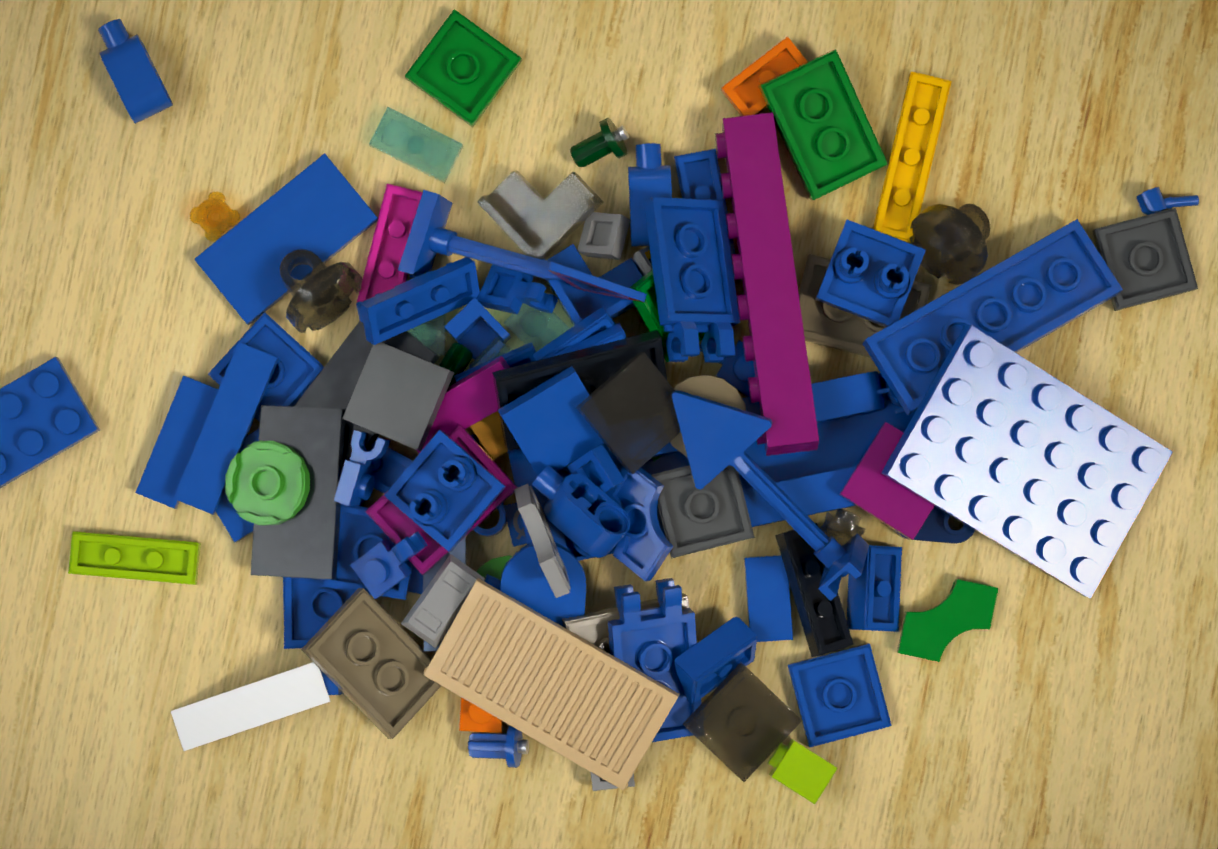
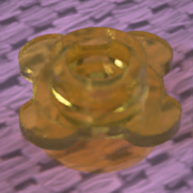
(214, 204)

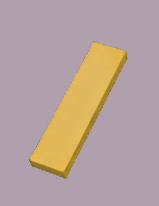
(911, 155)

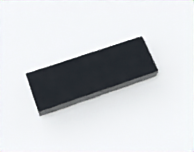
(821, 618)

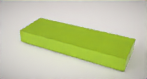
(134, 558)

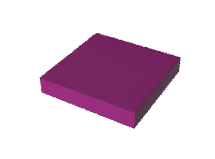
(881, 495)

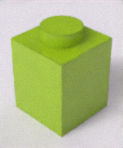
(801, 770)

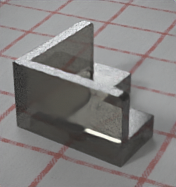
(537, 222)

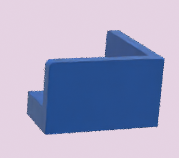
(580, 303)

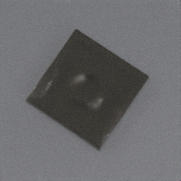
(633, 412)
(742, 722)

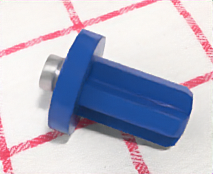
(499, 746)

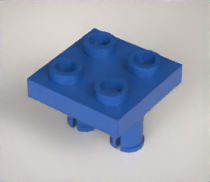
(870, 274)
(445, 490)

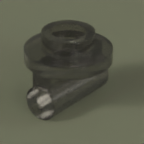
(842, 526)

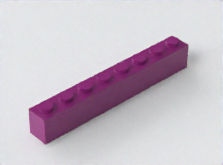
(769, 283)

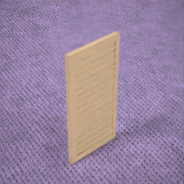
(551, 684)

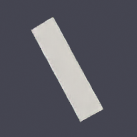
(250, 706)

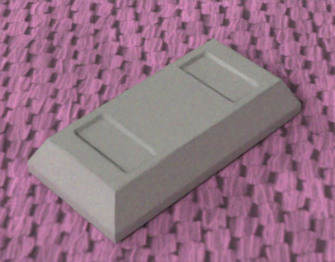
(441, 601)

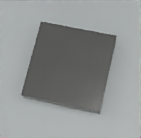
(1146, 258)
(398, 395)
(704, 516)

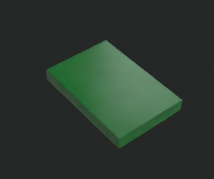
(823, 124)

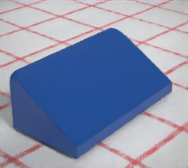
(875, 594)
(715, 657)

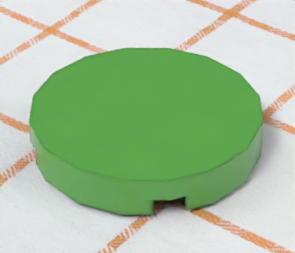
(267, 483)

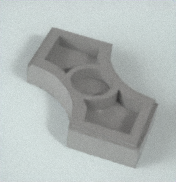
(543, 541)

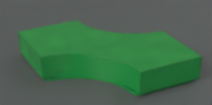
(964, 609)

